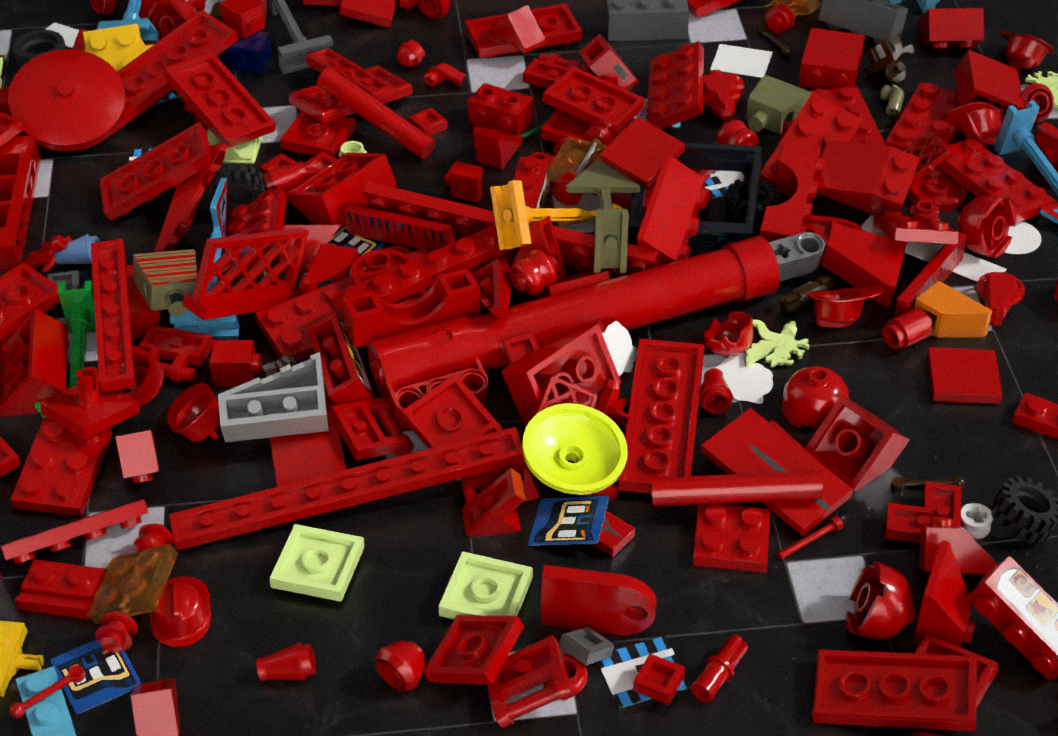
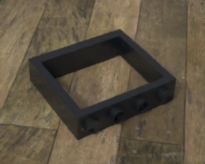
(712, 157)

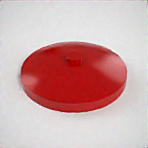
(67, 99)

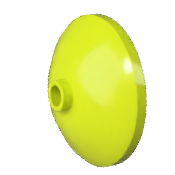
(575, 435)

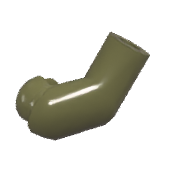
(895, 96)

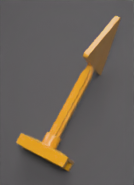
(513, 216)

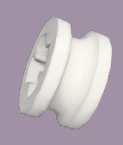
(983, 518)

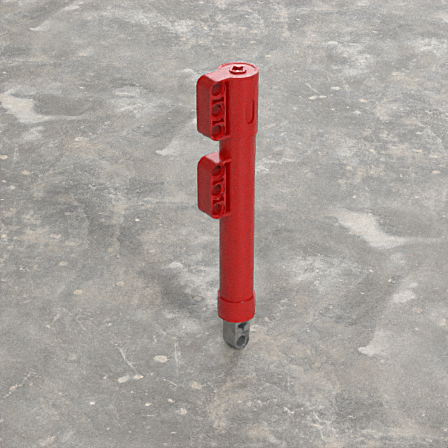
(423, 358)

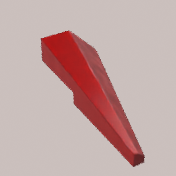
(186, 201)
(495, 283)

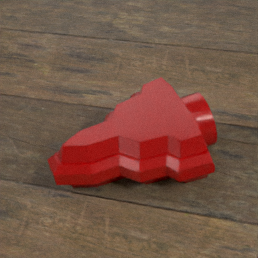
(722, 93)

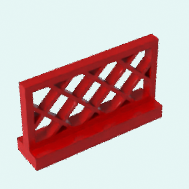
(247, 295)

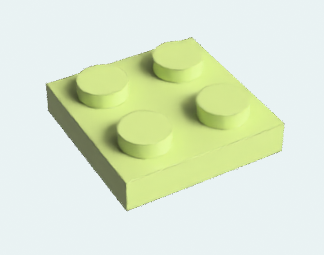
(317, 562)
(485, 587)

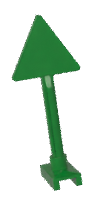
(80, 319)

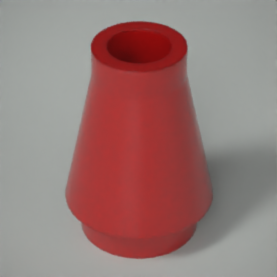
(286, 176)
(715, 393)
(290, 663)

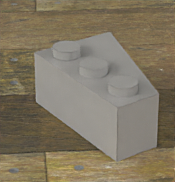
(276, 405)

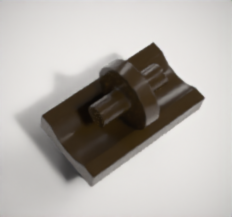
(888, 57)

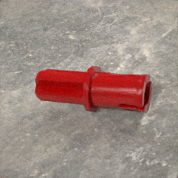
(719, 669)

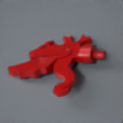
(44, 255)

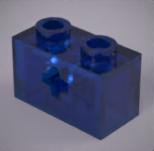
(248, 53)

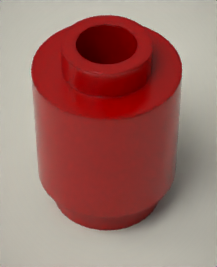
(907, 329)

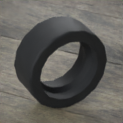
(35, 42)

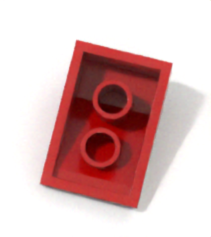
(866, 175)
(576, 358)

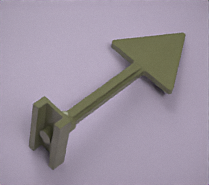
(610, 223)

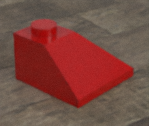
(855, 444)
(944, 604)

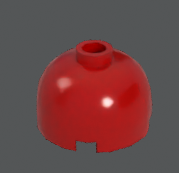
(169, 14)
(987, 225)
(811, 396)
(882, 603)

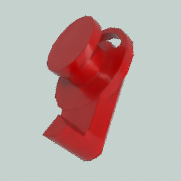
(999, 293)

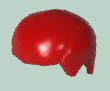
(731, 336)

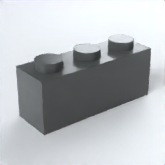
(865, 17)
(647, 20)

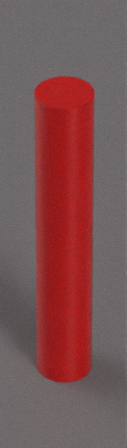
(376, 113)
(737, 488)

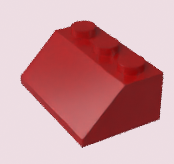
(340, 183)
(673, 211)
(33, 364)

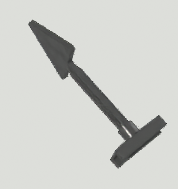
(293, 56)

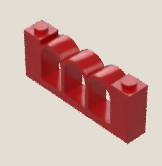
(18, 180)

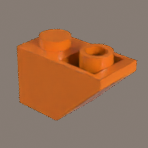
(953, 313)

